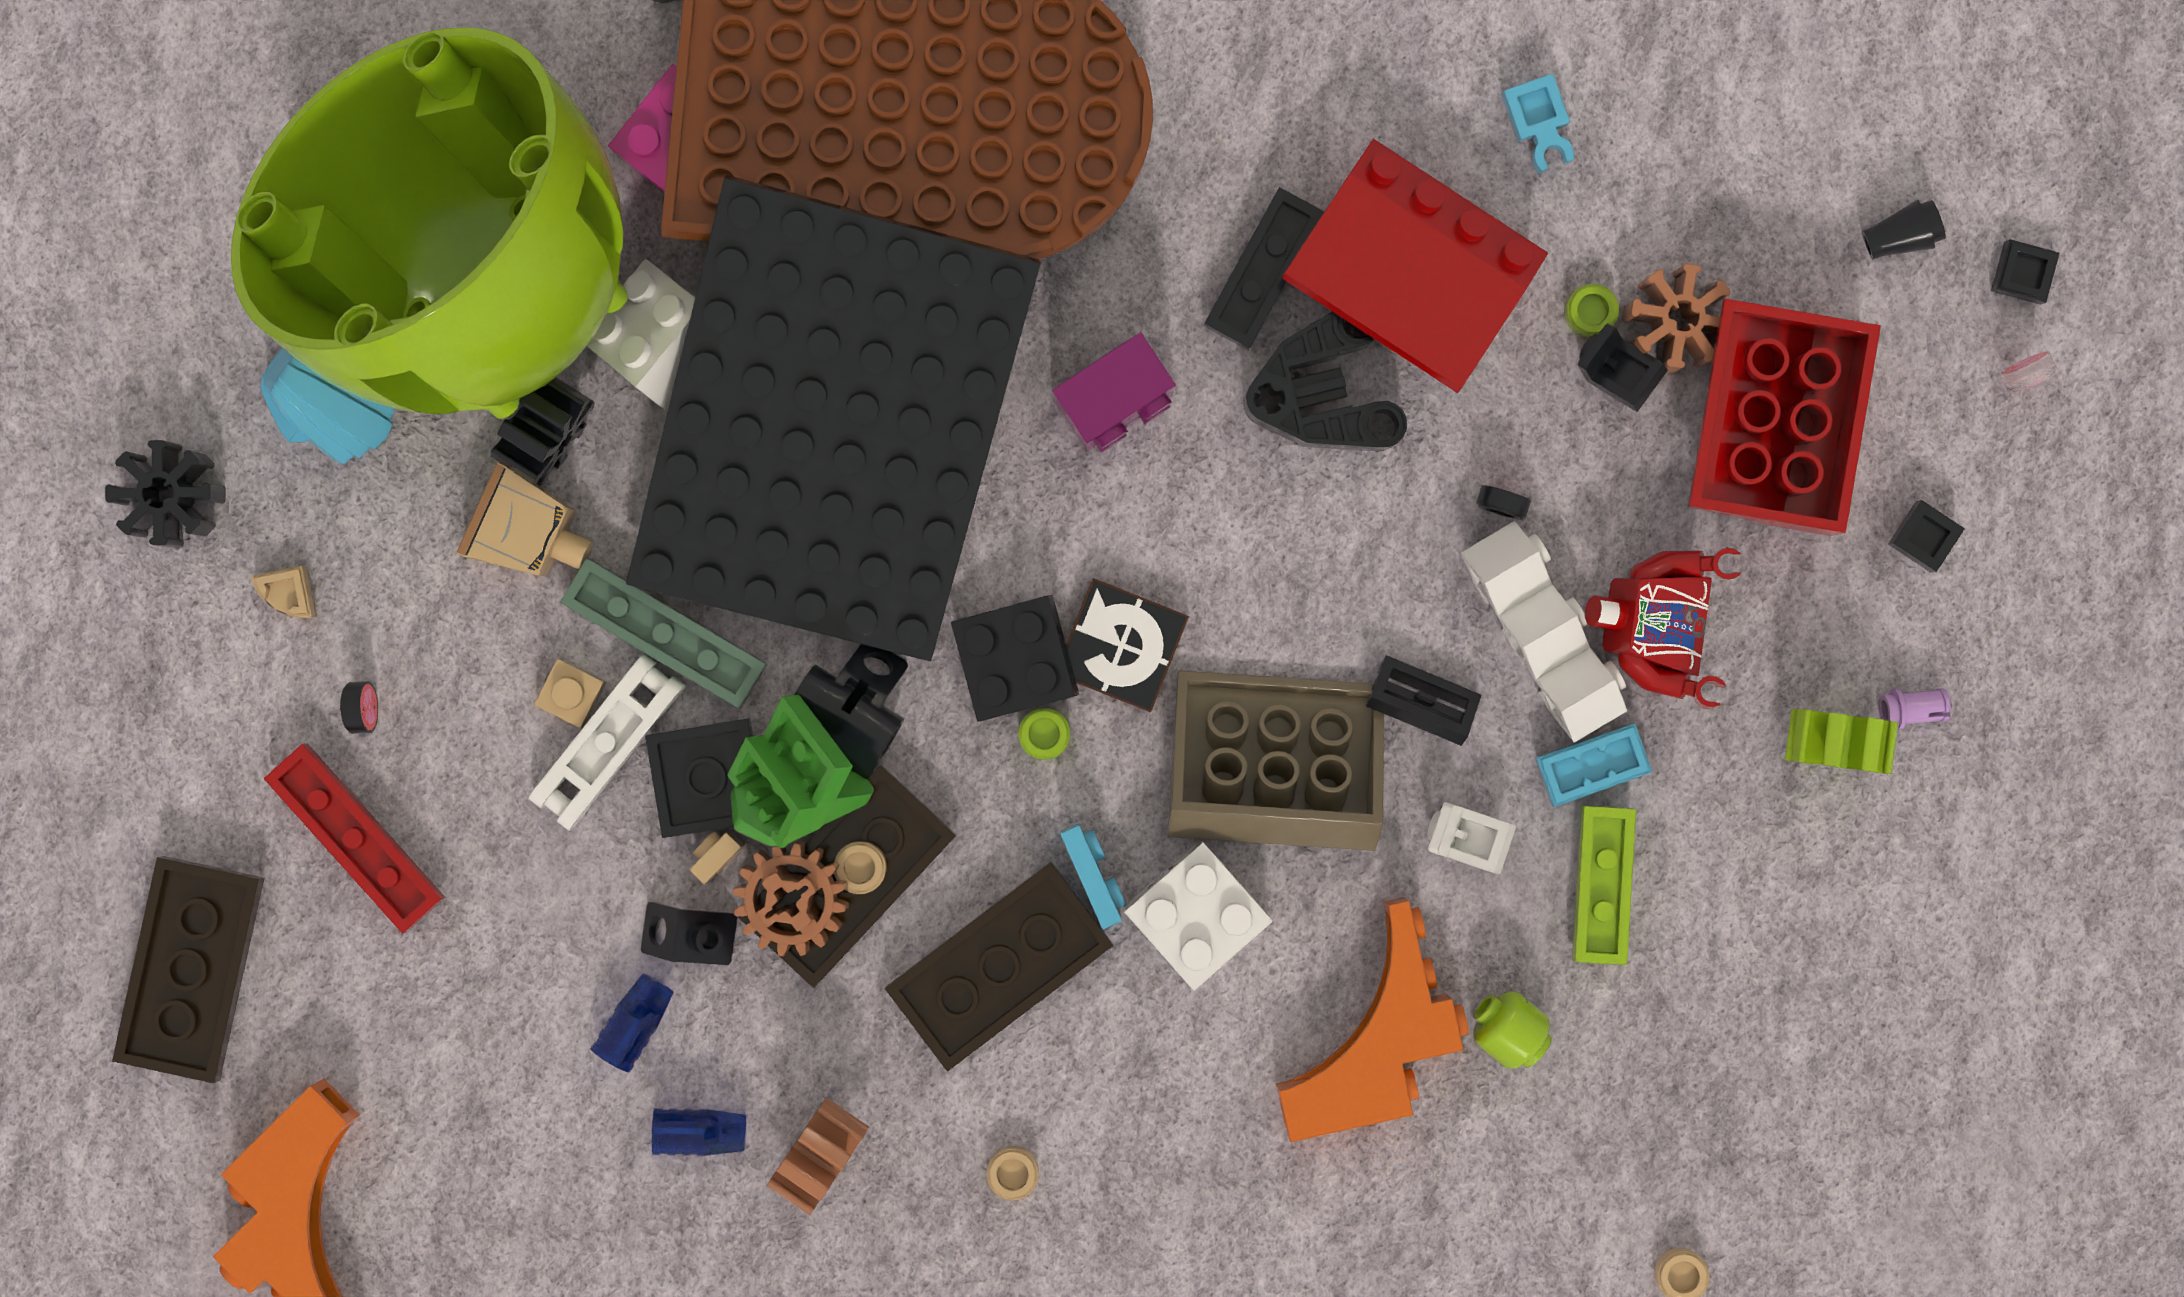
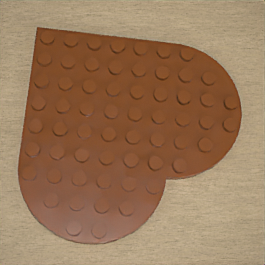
(926, 112)

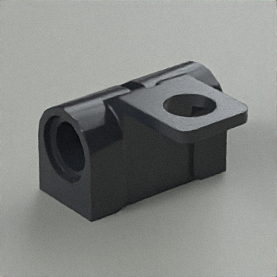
(853, 706)

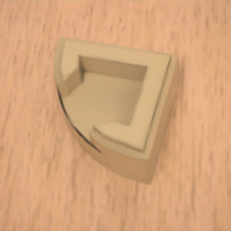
(287, 591)

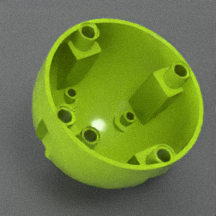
(433, 228)

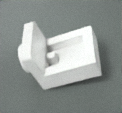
(1470, 837)

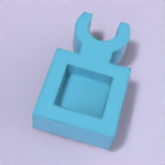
(1536, 114)

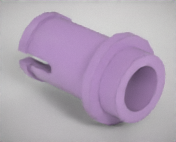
(1915, 706)

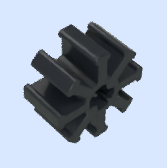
(542, 430)
(165, 514)

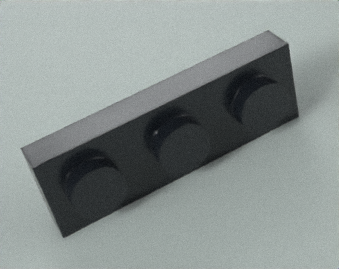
(1259, 272)

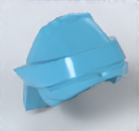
(321, 412)

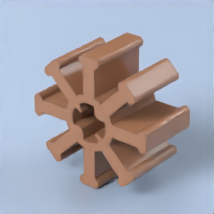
(1691, 308)
(817, 1156)

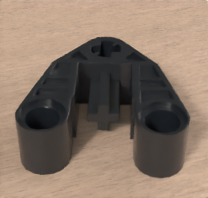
(1333, 429)

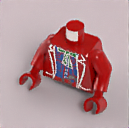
(1660, 621)

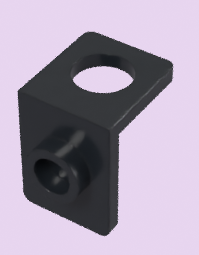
(690, 935)

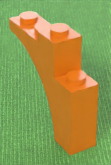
(1366, 1075)
(285, 1184)

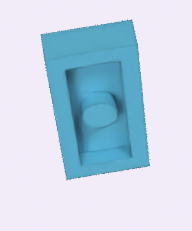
(1103, 895)

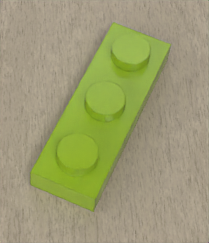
(1604, 885)

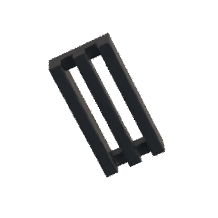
(1421, 708)

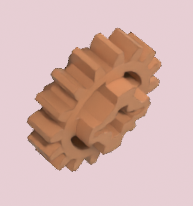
(804, 914)

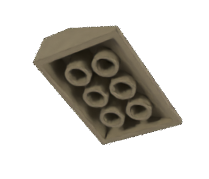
(1276, 761)

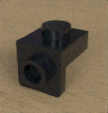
(1620, 368)

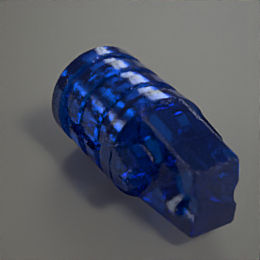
(633, 1023)
(697, 1132)

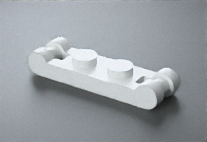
(606, 742)

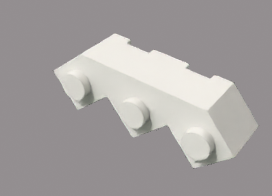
(1545, 630)

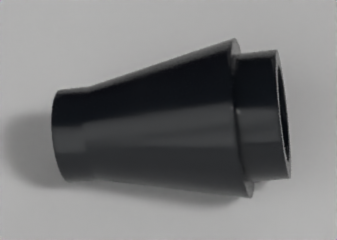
(1908, 230)

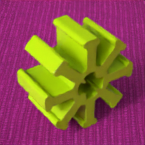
(1841, 741)

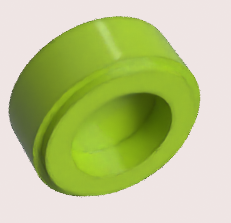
(1590, 309)
(1044, 733)

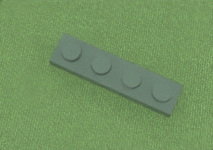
(663, 633)

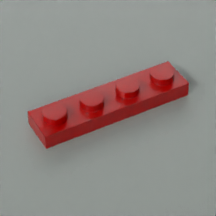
(354, 837)

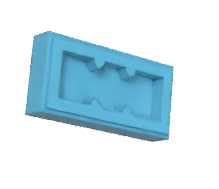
(1593, 764)

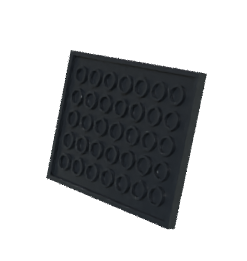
(830, 418)

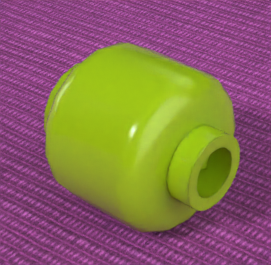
(1511, 1029)

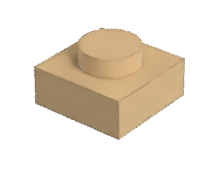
(570, 693)
(715, 854)

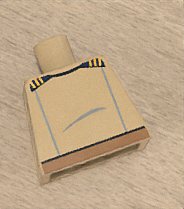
(522, 527)

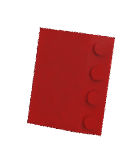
(1415, 265)
(1784, 417)

